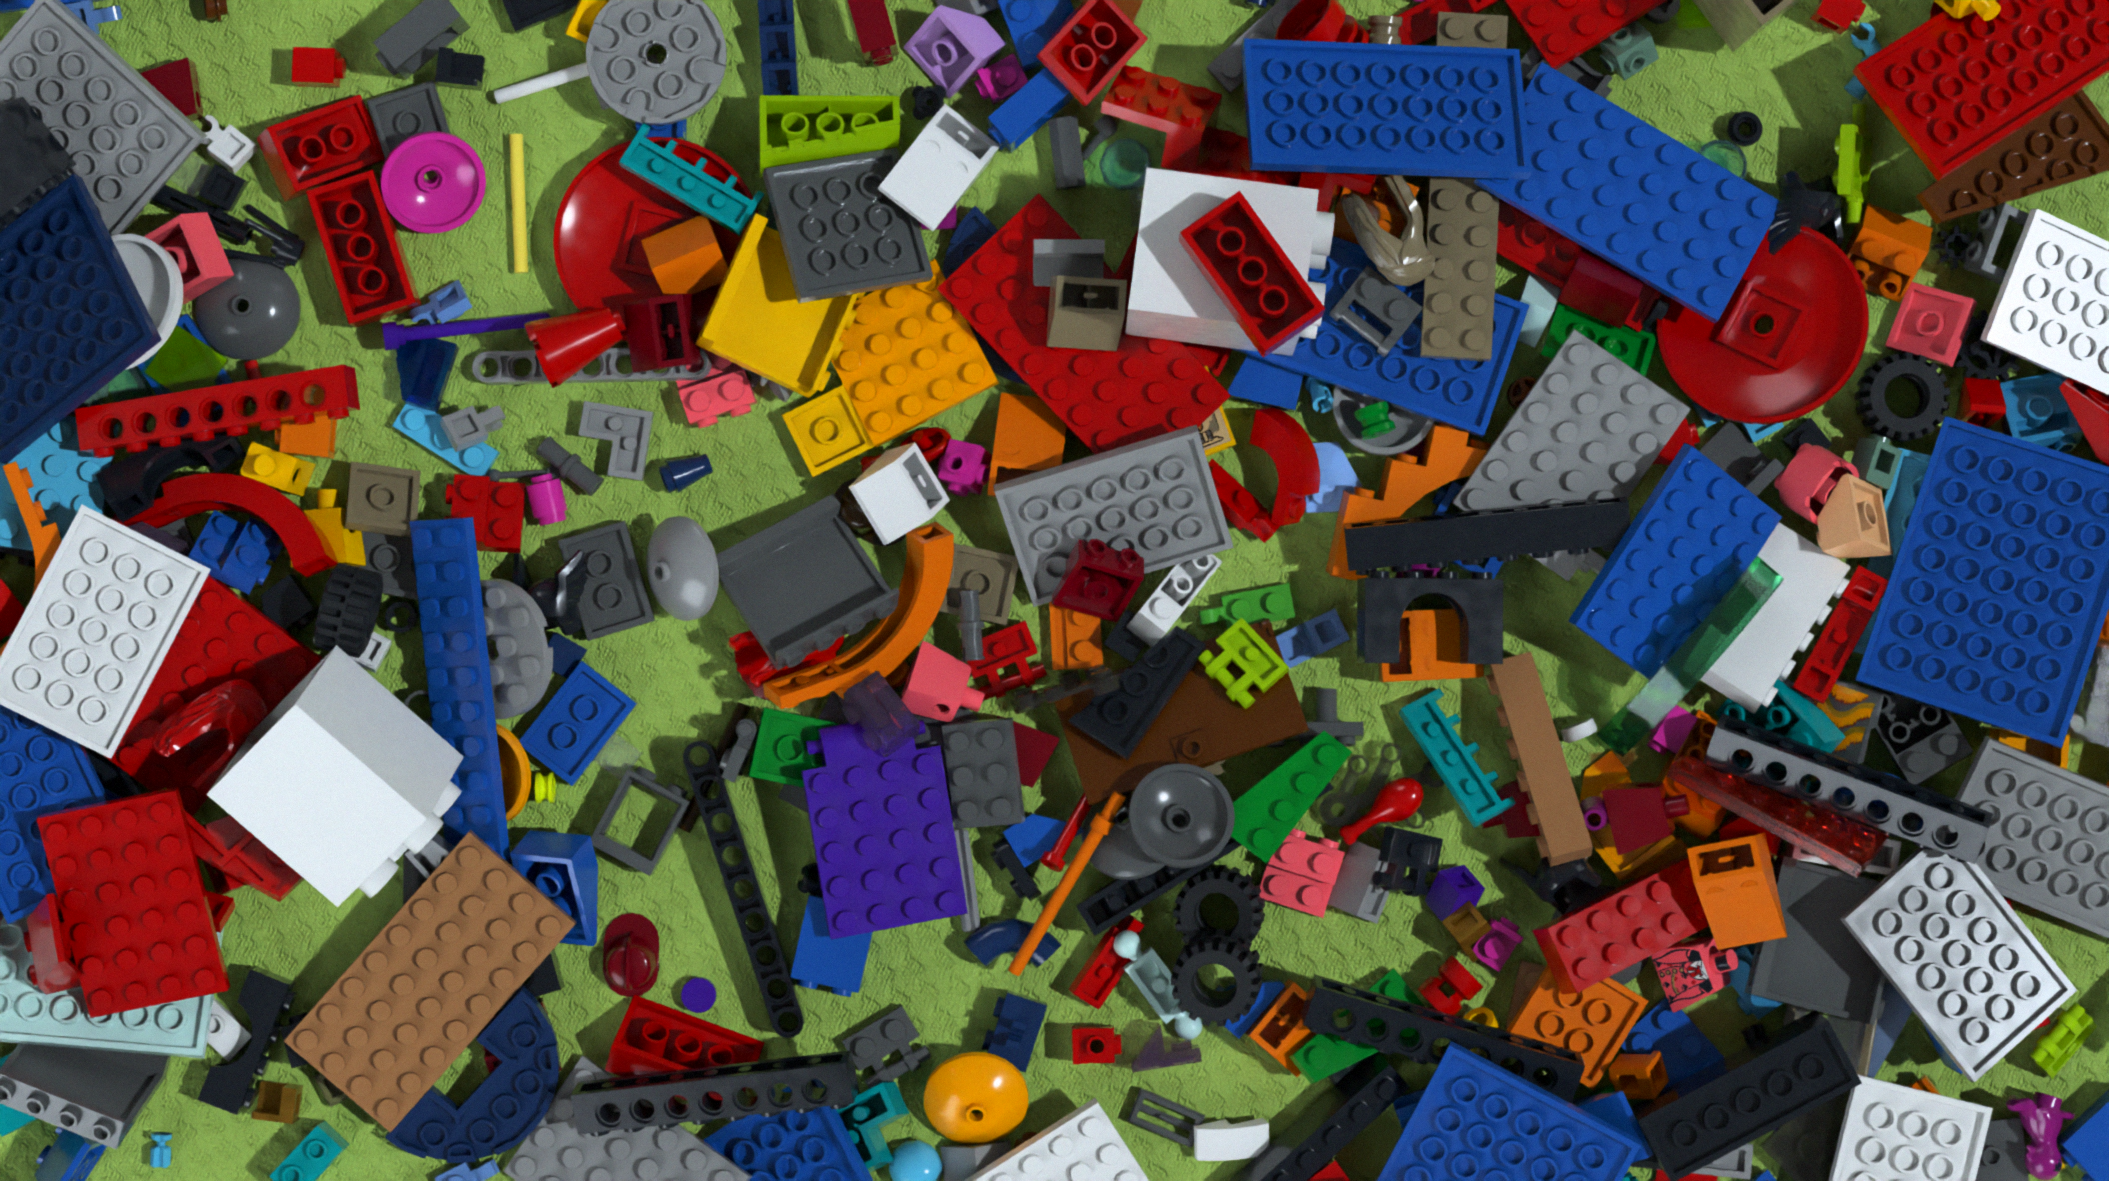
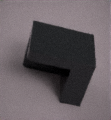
(459, 70)
(1123, 640)

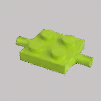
(1854, 168)

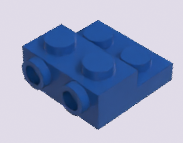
(236, 550)

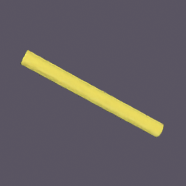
(518, 203)

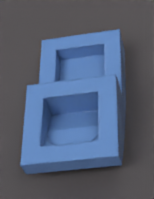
(1312, 638)

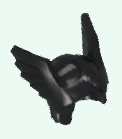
(1805, 205)
(556, 595)
(1559, 883)

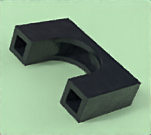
(1475, 600)

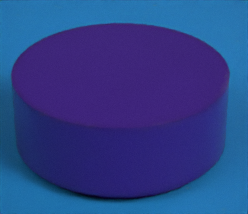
(699, 994)

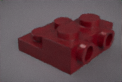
(1099, 580)

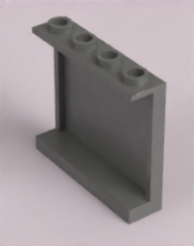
(804, 583)
(1820, 959)
(82, 1089)

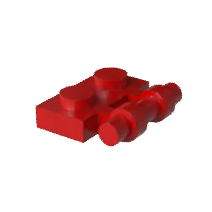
(1003, 649)

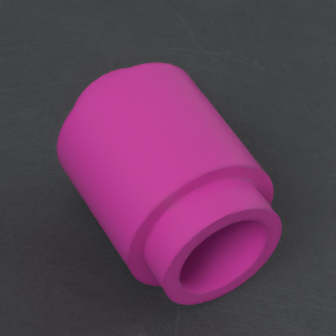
(547, 499)

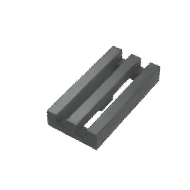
(1138, 1105)

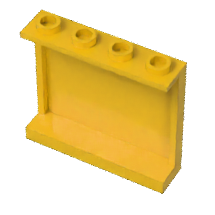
(762, 323)

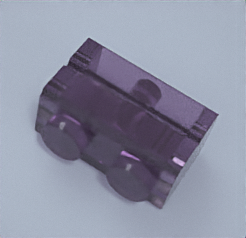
(880, 714)

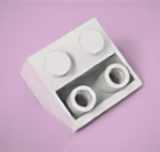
(899, 492)

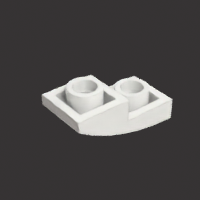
(1230, 1142)

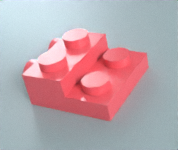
(720, 392)
(1302, 873)

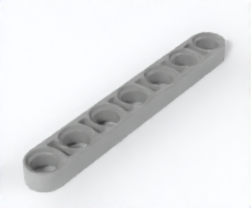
(607, 373)

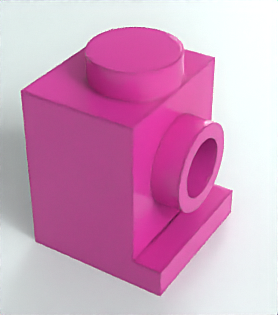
(1671, 731)

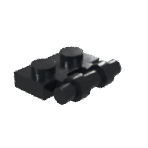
(1410, 850)

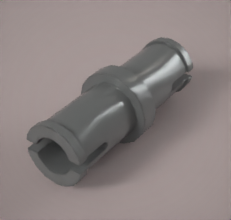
(569, 466)
(970, 625)

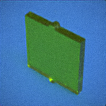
(185, 363)

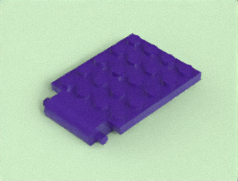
(881, 834)

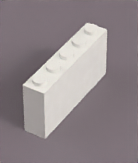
(1783, 623)

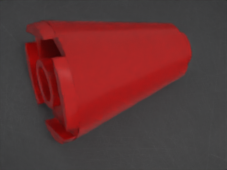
(573, 340)

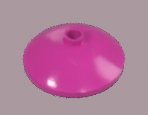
(439, 202)

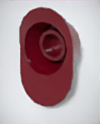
(631, 955)

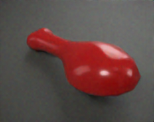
(930, 441)
(1394, 803)

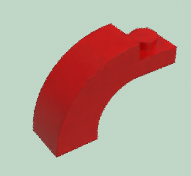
(1294, 459)

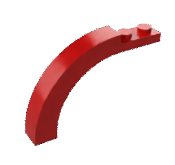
(229, 492)

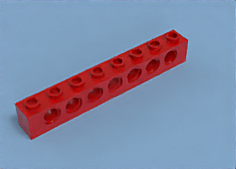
(97, 422)

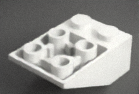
(939, 167)

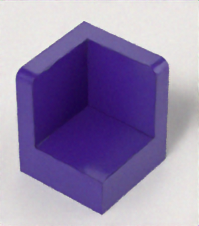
(1452, 890)

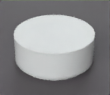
(1579, 730)

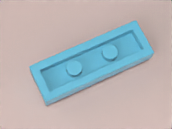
(425, 428)

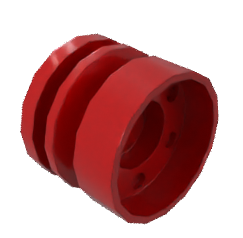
(1320, 22)

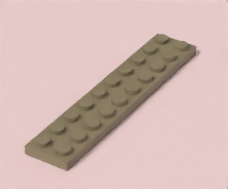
(1461, 232)

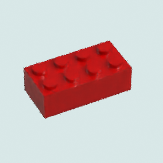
(363, 249)
(1251, 274)

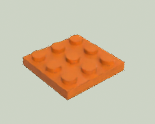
(1584, 1021)

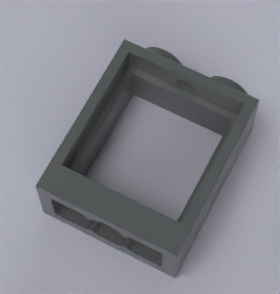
(418, 36)
(1986, 240)
(625, 852)

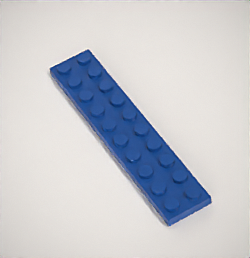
(460, 675)

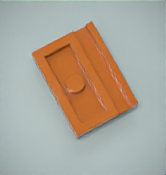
(1074, 639)

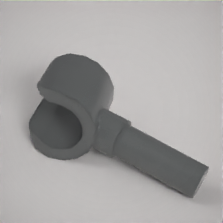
(1106, 128)

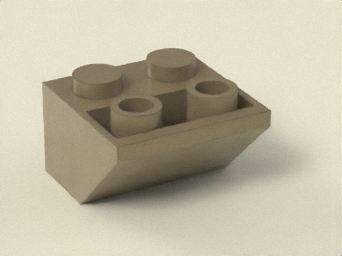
(1085, 312)

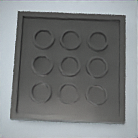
(841, 229)

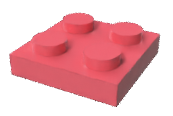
(1931, 323)

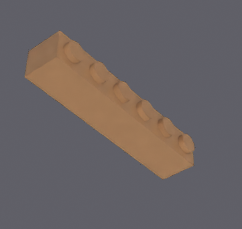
(1540, 760)

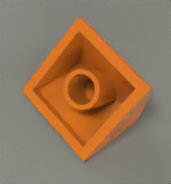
(686, 257)

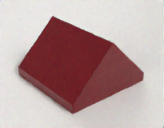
(1600, 289)

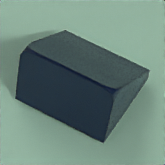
(565, 654)

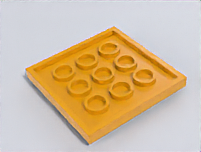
(909, 358)

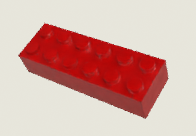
(1622, 926)

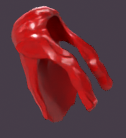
(757, 668)
(231, 706)

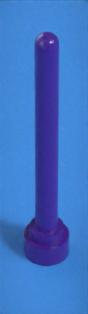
(397, 335)

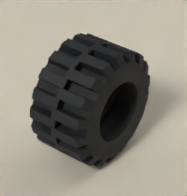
(1930, 390)
(348, 609)
(1221, 881)
(1213, 1004)

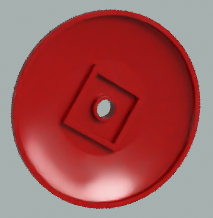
(609, 215)
(1797, 365)

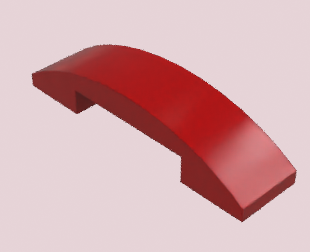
(1421, 20)
(1841, 634)

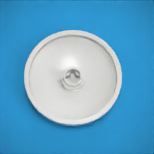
(157, 282)

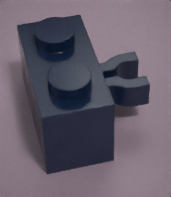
(1016, 1028)

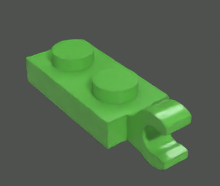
(1252, 606)

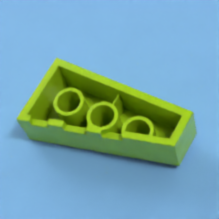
(824, 127)

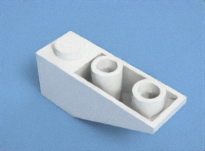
(1172, 598)

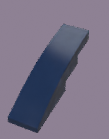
(778, 47)

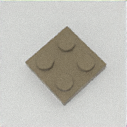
(381, 499)
(984, 571)

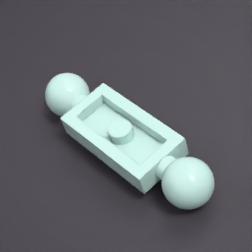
(1154, 983)

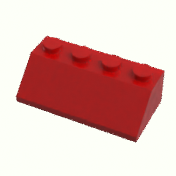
(666, 1040)

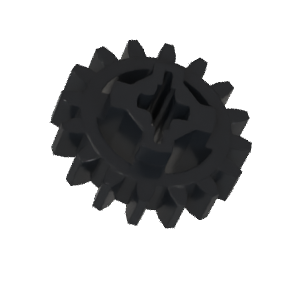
(1987, 360)

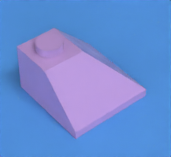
(953, 47)

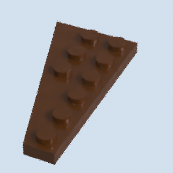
(2045, 154)

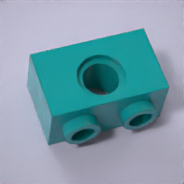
(312, 1155)

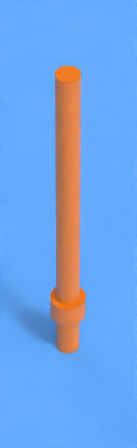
(1101, 826)

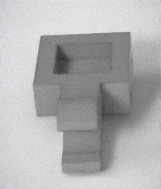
(468, 428)

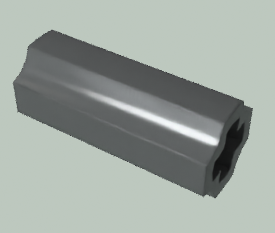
(1066, 153)

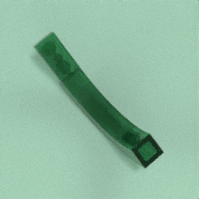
(1692, 657)

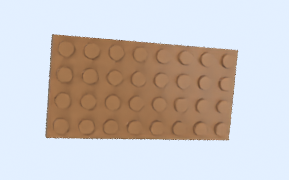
(430, 981)

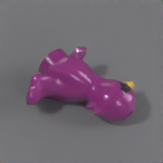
(2043, 1124)

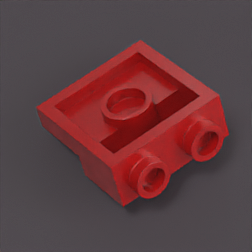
(494, 508)

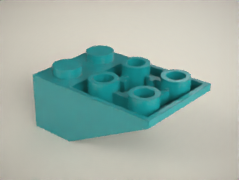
(1791, 717)

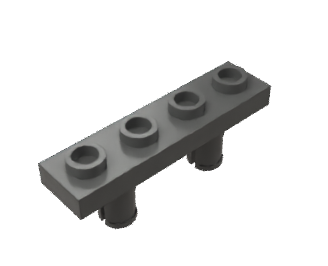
(1326, 708)

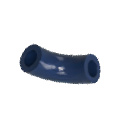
(1007, 937)

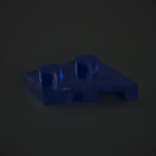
(425, 371)

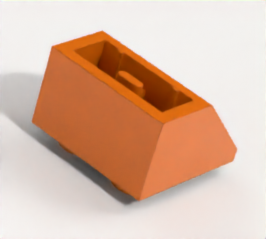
(1887, 251)
(308, 440)
(1281, 1026)

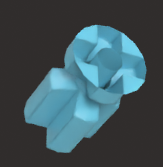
(160, 1154)

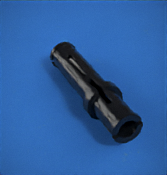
(237, 229)

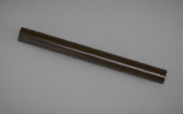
(726, 741)

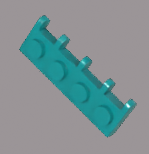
(689, 183)
(1453, 759)

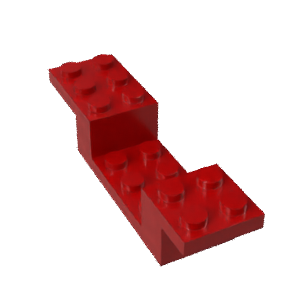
(1195, 143)

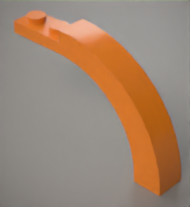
(44, 539)
(894, 637)

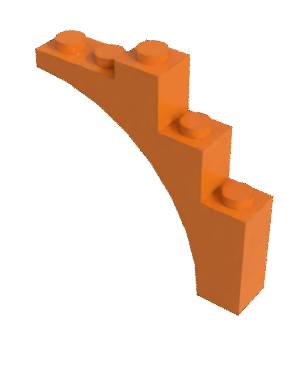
(1403, 483)

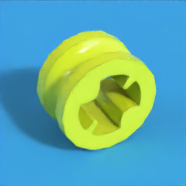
(545, 787)

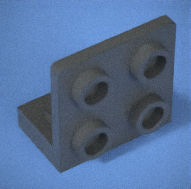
(1741, 459)

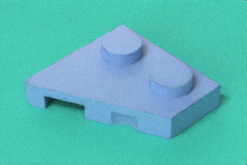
(1335, 476)

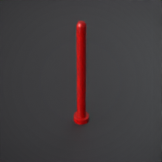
(1053, 859)

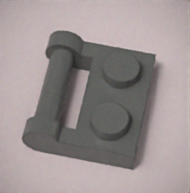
(1382, 302)

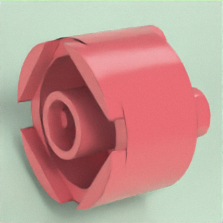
(1811, 480)

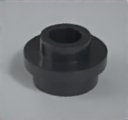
(1754, 124)

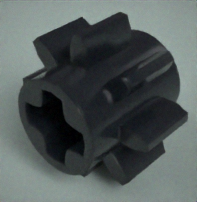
(1947, 255)

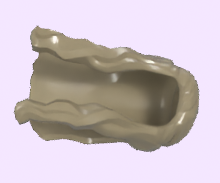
(1399, 260)

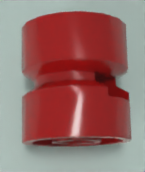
(1458, 979)

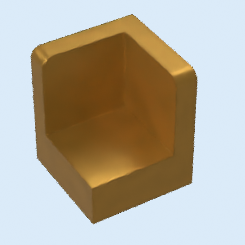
(1466, 927)
(278, 1102)

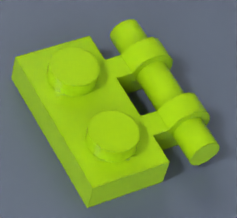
(1251, 655)
(2062, 1040)

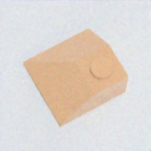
(1854, 521)

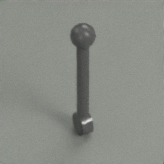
(496, 475)

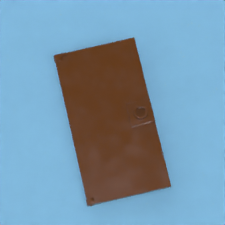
(1193, 728)

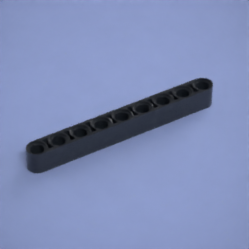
(744, 905)

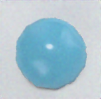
(915, 1162)

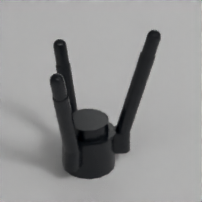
(286, 244)

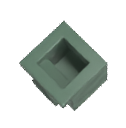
(1876, 460)

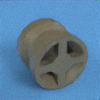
(1384, 29)

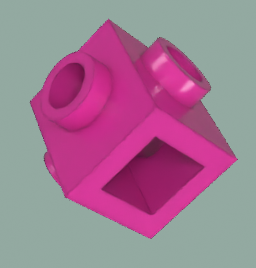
(964, 468)

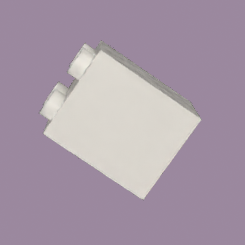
(1167, 288)
(340, 780)

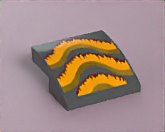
(1855, 713)

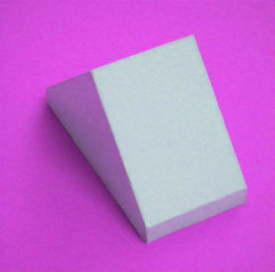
(1542, 300)

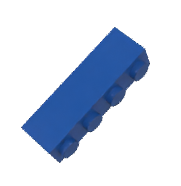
(1032, 25)

